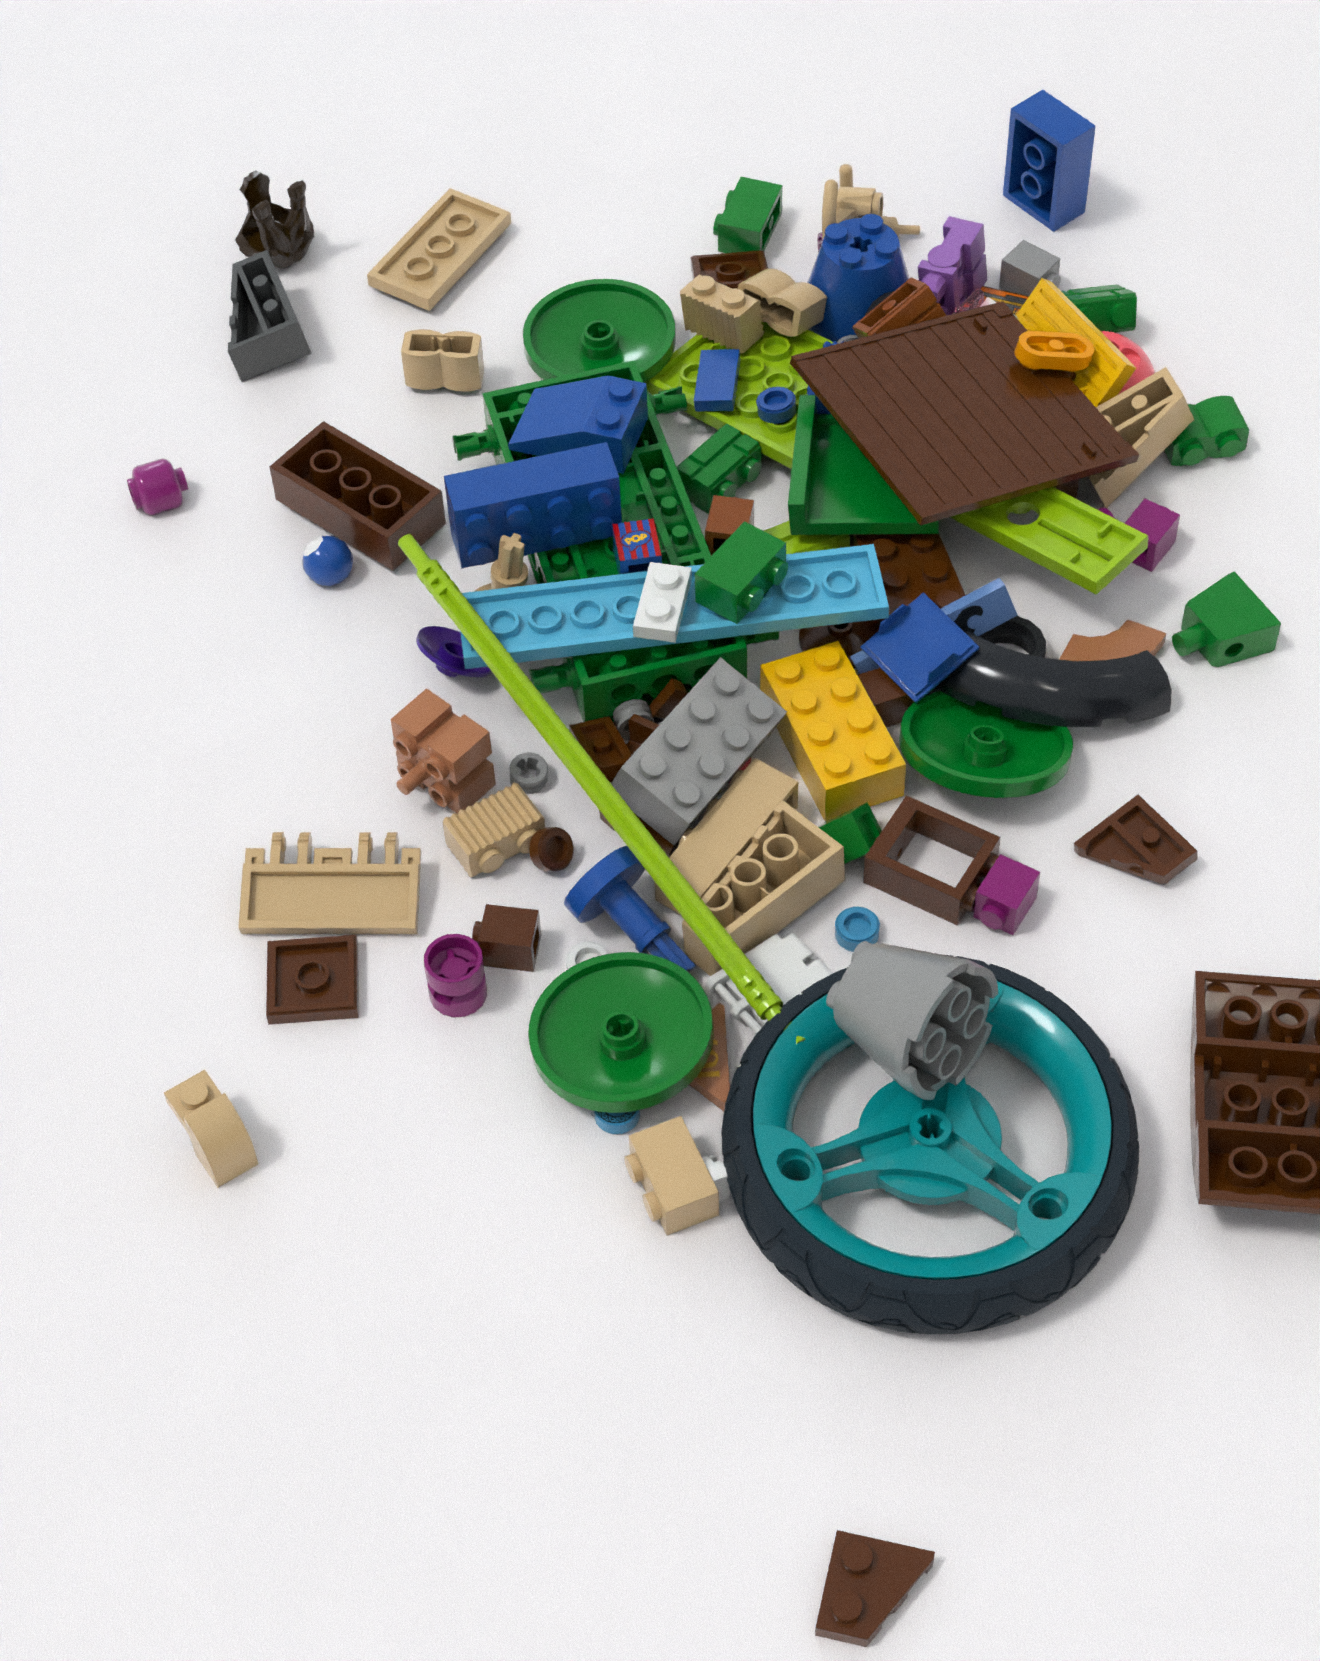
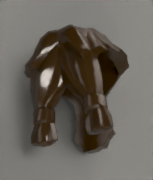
(272, 227)

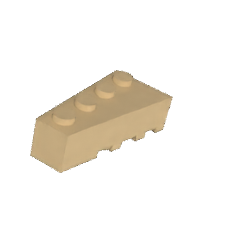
(770, 884)

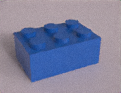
(1048, 160)

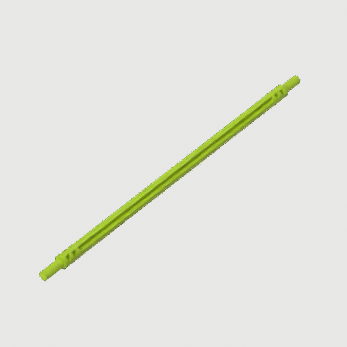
(595, 784)

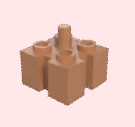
(442, 753)

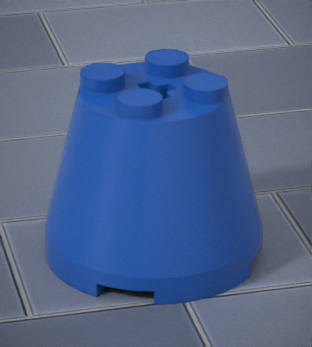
(853, 269)

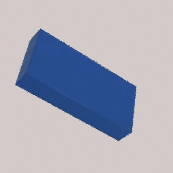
(717, 380)

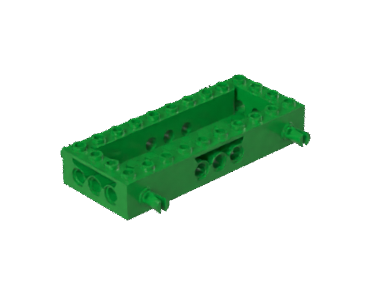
(647, 491)

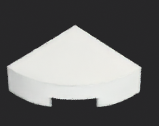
(719, 1175)

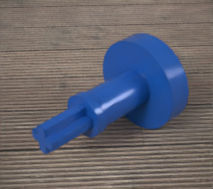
(610, 890)

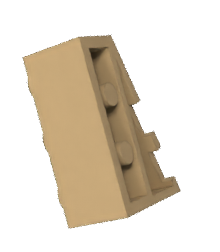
(1147, 418)

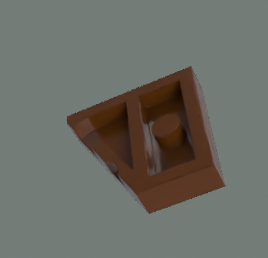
(1138, 843)
(866, 1585)

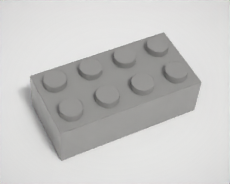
(697, 750)

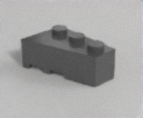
(262, 319)

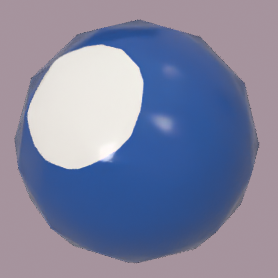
(327, 560)

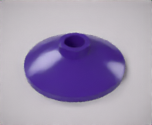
(445, 649)

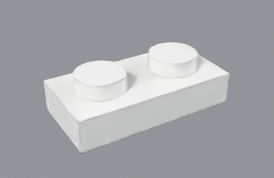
(662, 602)

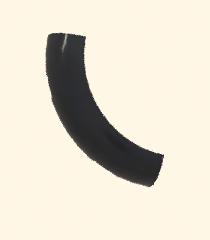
(1061, 690)

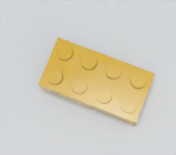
(833, 730)

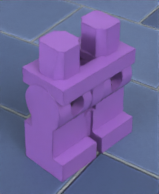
(957, 264)

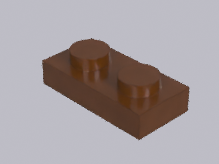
(602, 744)

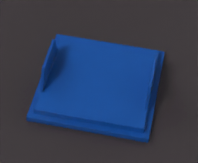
(919, 647)

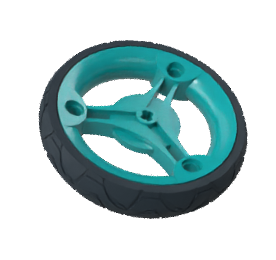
(932, 1157)

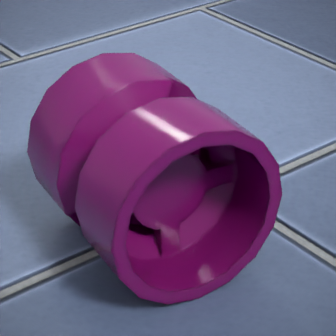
(455, 975)

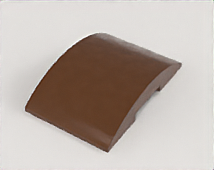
(1255, 1091)

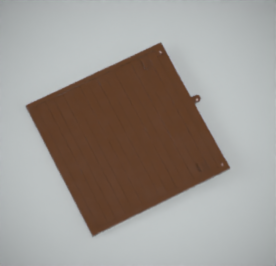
(958, 415)

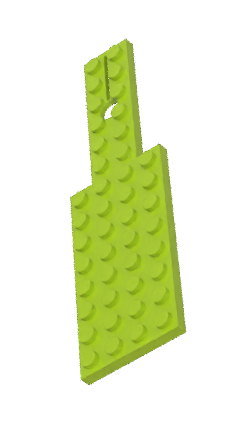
(1064, 539)

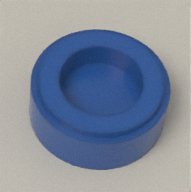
(776, 405)

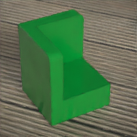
(854, 830)

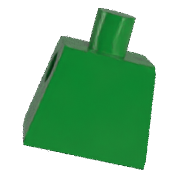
(1227, 624)

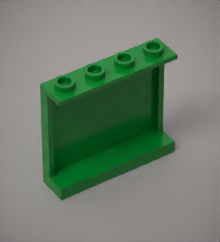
(837, 486)

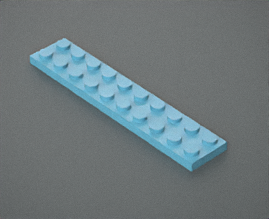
(600, 611)

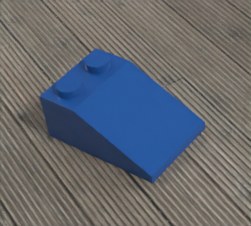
(583, 416)

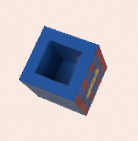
(635, 545)

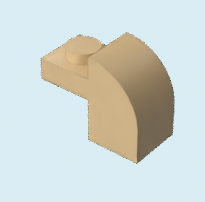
(213, 1128)

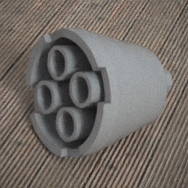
(915, 1013)

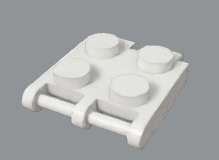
(783, 964)

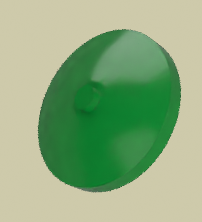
(597, 327)
(981, 749)
(621, 1032)

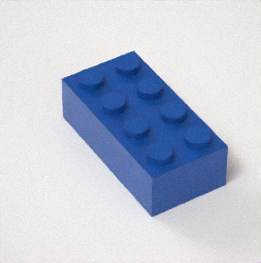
(543, 498)

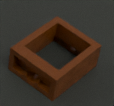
(915, 887)

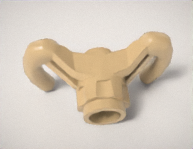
(848, 201)

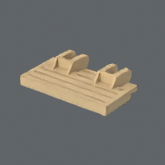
(332, 891)

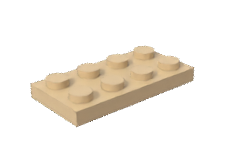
(439, 249)

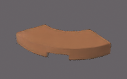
(1124, 642)

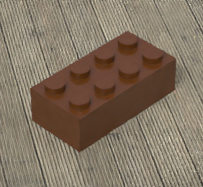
(357, 494)
(913, 566)

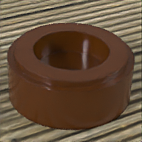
(551, 849)

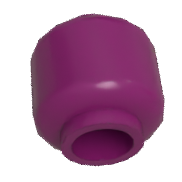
(157, 486)

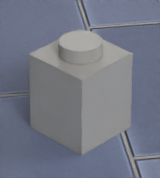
(1026, 266)

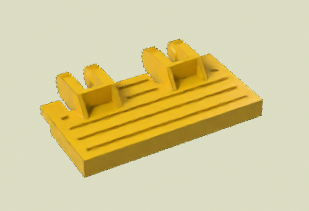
(1052, 311)

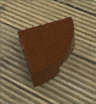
(668, 699)

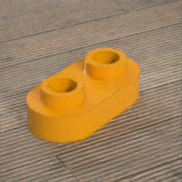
(1054, 351)

